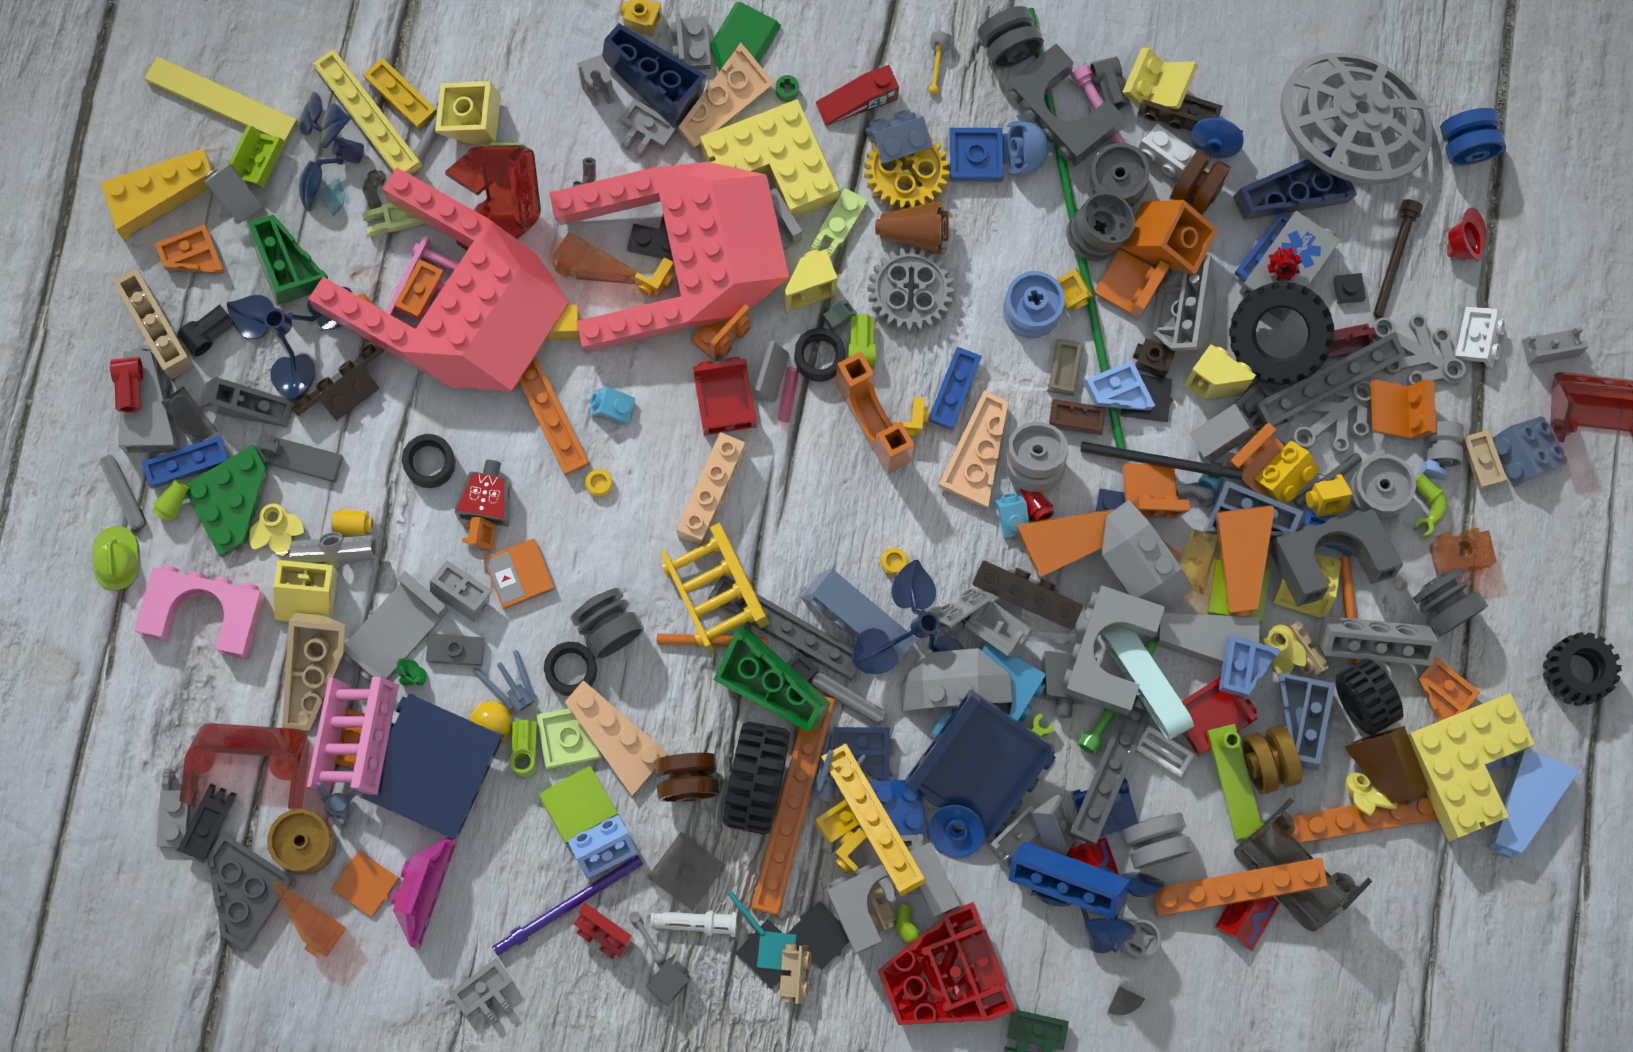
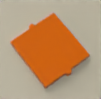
(365, 883)

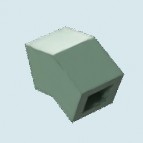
(839, 315)

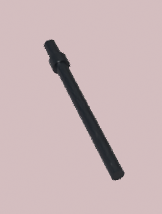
(1214, 470)

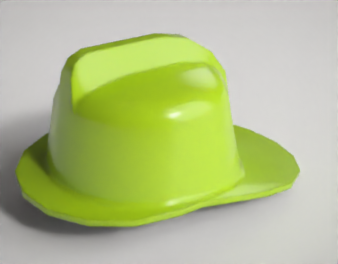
(115, 558)

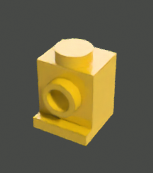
(642, 22)
(1329, 497)

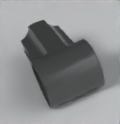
(1108, 76)

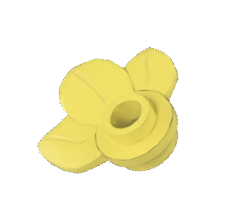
(275, 534)
(1291, 651)
(1366, 793)

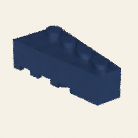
(654, 73)
(1292, 190)

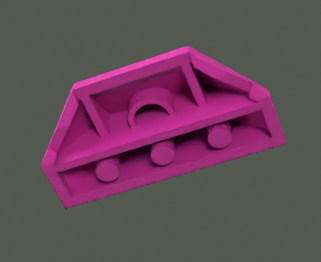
(421, 889)

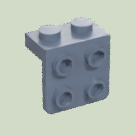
(900, 135)
(1528, 450)

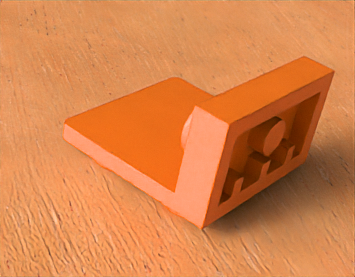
(1130, 283)
(717, 337)
(1403, 410)
(1256, 456)
(1153, 491)

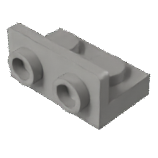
(692, 41)

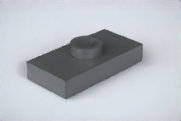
(455, 649)

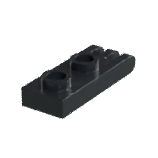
(206, 824)

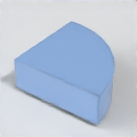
(1432, 470)

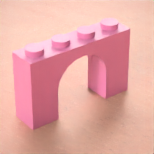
(170, 589)

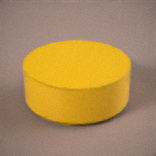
(599, 483)
(893, 561)

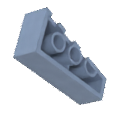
(852, 610)

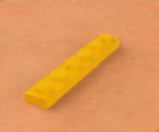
(874, 821)

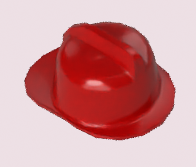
(1468, 237)

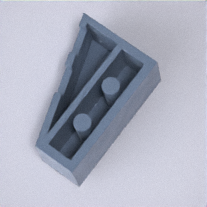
(1237, 497)
(1306, 715)

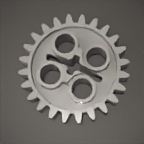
(934, 291)

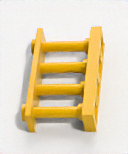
(740, 589)

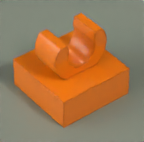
(480, 534)

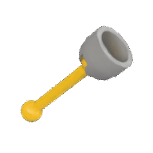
(939, 43)

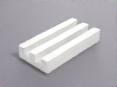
(1159, 761)

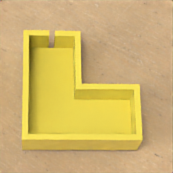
(779, 147)
(1455, 762)

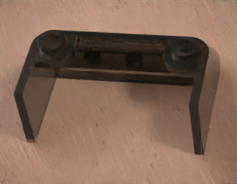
(1273, 845)

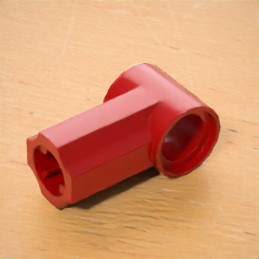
(126, 376)

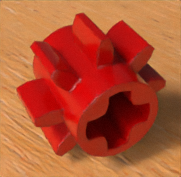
(1284, 264)

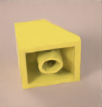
(468, 111)
(811, 281)

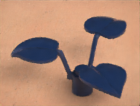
(344, 149)
(257, 313)
(909, 589)
(1110, 933)

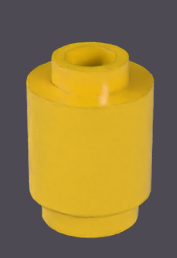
(352, 522)

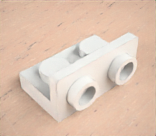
(1166, 151)
(1480, 335)

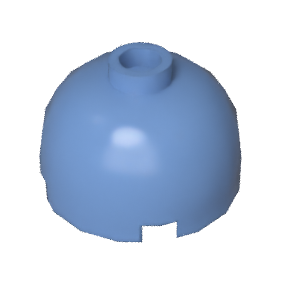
(1024, 147)

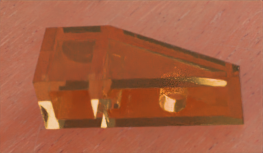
(587, 262)
(312, 924)

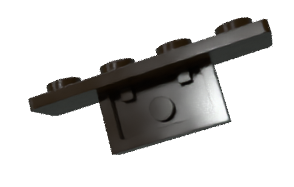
(1190, 112)
(344, 389)
(1028, 593)

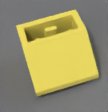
(1219, 375)
(303, 589)

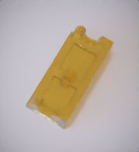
(1199, 558)

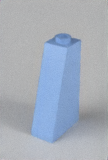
(1529, 798)

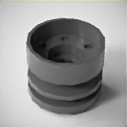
(1100, 226)
(1449, 601)
(609, 627)

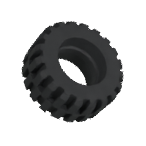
(1274, 296)
(756, 777)

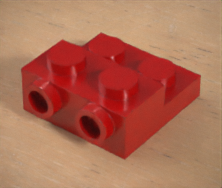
(596, 926)

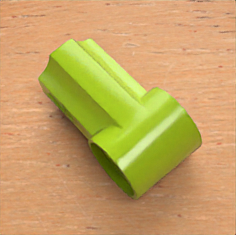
(863, 338)
(524, 746)

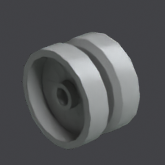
(1036, 456)
(1393, 476)
(1157, 838)

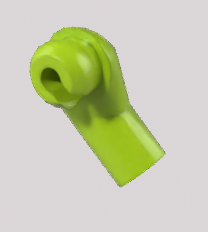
(904, 927)

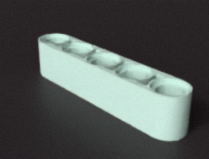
(1154, 688)

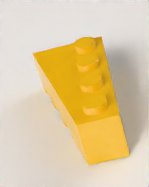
(155, 190)

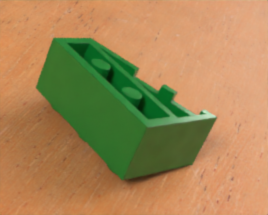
(283, 261)

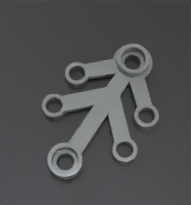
(1424, 352)
(1338, 413)

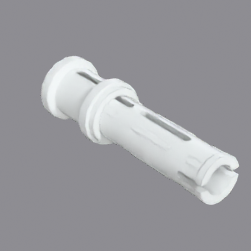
(708, 922)

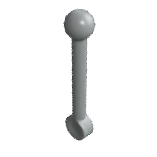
(635, 918)

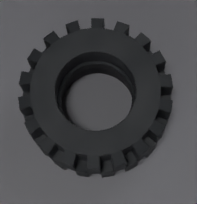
(1601, 660)
(1369, 696)

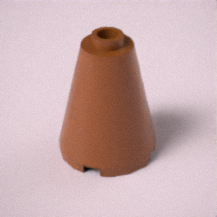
(916, 227)

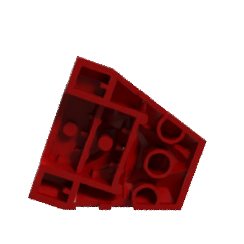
(948, 974)

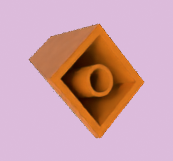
(1170, 234)

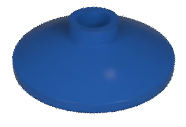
(1217, 137)
(954, 841)

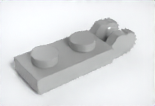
(173, 814)

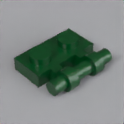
(1036, 1030)

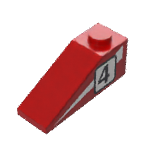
(859, 96)

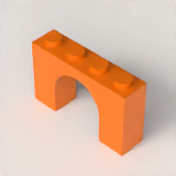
(889, 441)

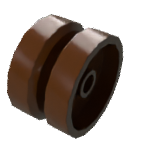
(1203, 184)
(686, 777)

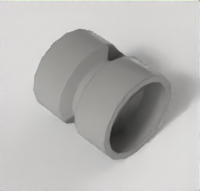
(1445, 444)
(1143, 942)

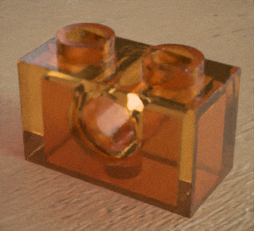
(1478, 547)

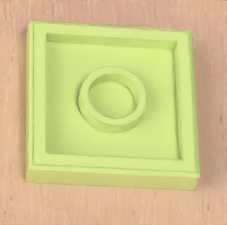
(564, 740)

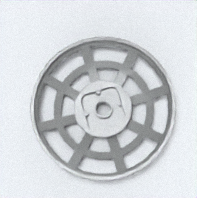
(1352, 122)

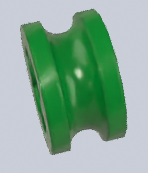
(787, 97)

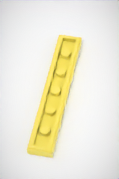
(220, 99)
(366, 113)

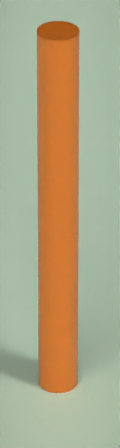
(1348, 593)
(690, 640)

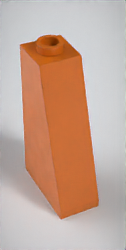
(1062, 539)
(1243, 553)

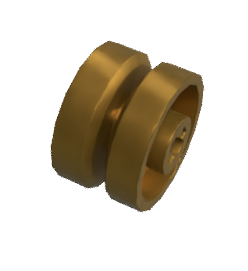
(1272, 759)
(318, 845)

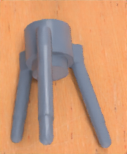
(519, 697)
(824, 786)
(335, 804)

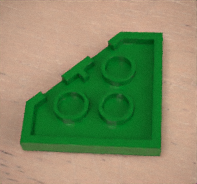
(229, 498)

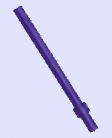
(519, 935)

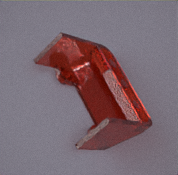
(509, 181)
(1590, 403)
(285, 745)

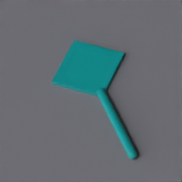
(770, 942)

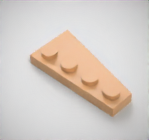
(727, 95)
(975, 458)
(617, 738)

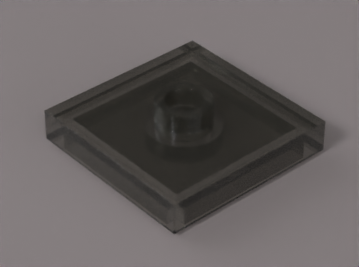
(686, 871)

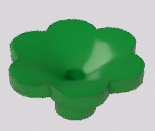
(410, 672)

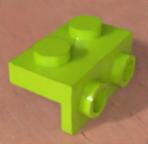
(256, 156)

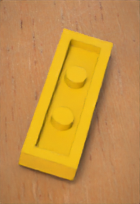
(400, 93)

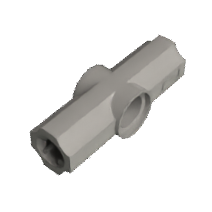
(334, 549)

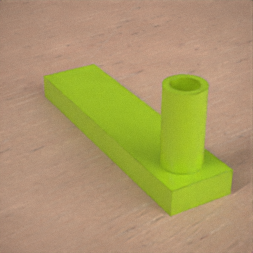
(1234, 780)

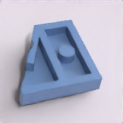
(1244, 665)

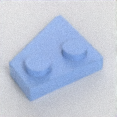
(1119, 388)

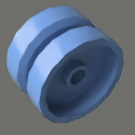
(1033, 304)

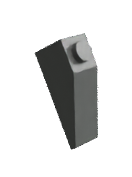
(245, 403)

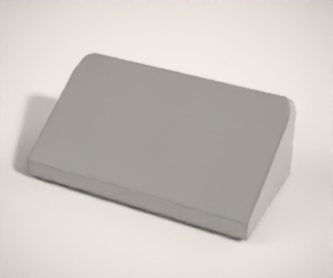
(771, 372)
(1054, 825)

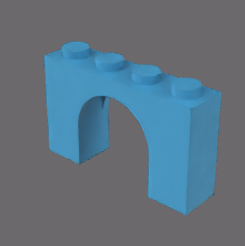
(1025, 684)

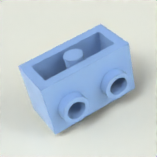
(602, 846)

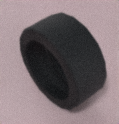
(821, 334)
(423, 441)
(557, 652)

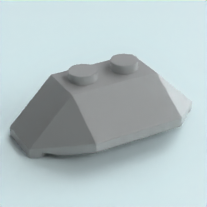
(1186, 308)
(1141, 557)
(947, 676)

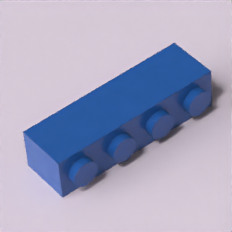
(1069, 880)

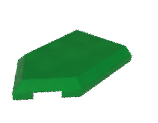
(746, 27)

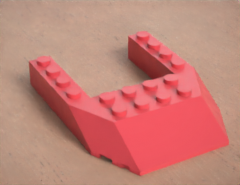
(719, 238)
(486, 315)

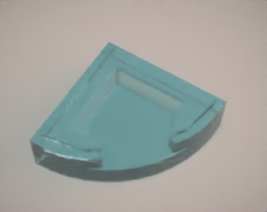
(333, 196)

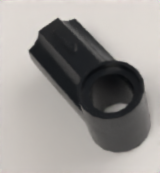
(199, 335)

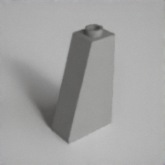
(152, 426)
(1204, 635)

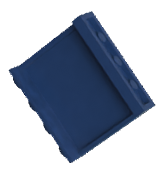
(982, 762)
(434, 765)

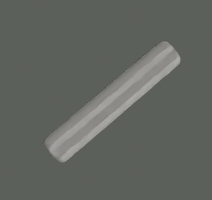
(122, 492)
(848, 698)

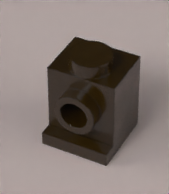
(1155, 366)

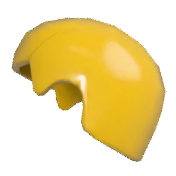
(494, 717)

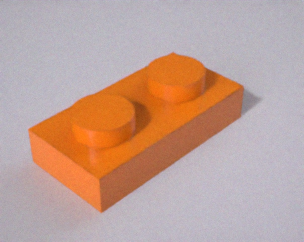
(419, 289)

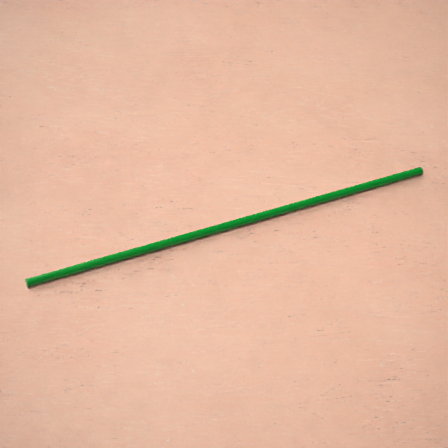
(1083, 267)

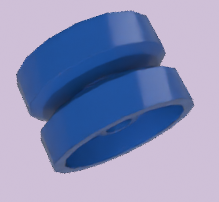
(1473, 136)

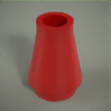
(1038, 505)

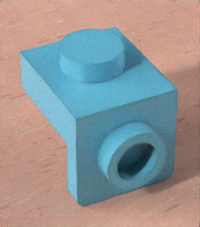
(612, 405)
(1012, 512)

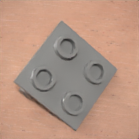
(952, 614)

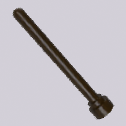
(1410, 211)

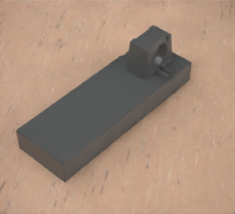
(300, 458)

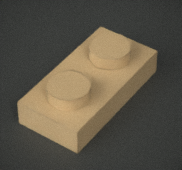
(1484, 459)

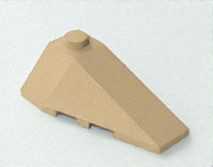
(312, 657)

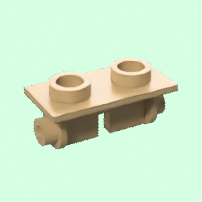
(1316, 661)
(880, 914)
(798, 962)

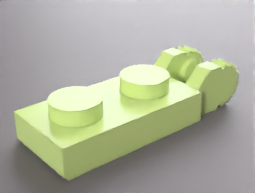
(395, 219)
(840, 221)

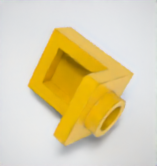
(662, 277)
(1074, 290)
(919, 416)
(850, 843)

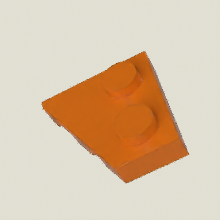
(190, 252)
(1446, 690)

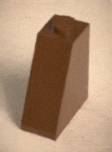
(1390, 764)

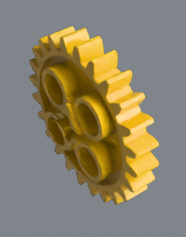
(887, 182)

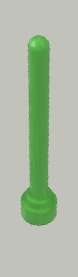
(1092, 739)

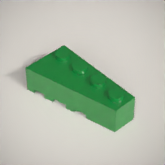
(770, 682)

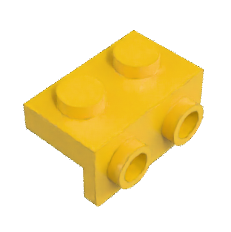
(1288, 472)

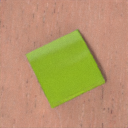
(577, 804)

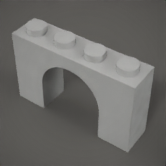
(1087, 679)
(851, 896)

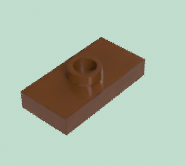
(1077, 417)

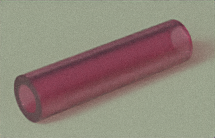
(788, 394)

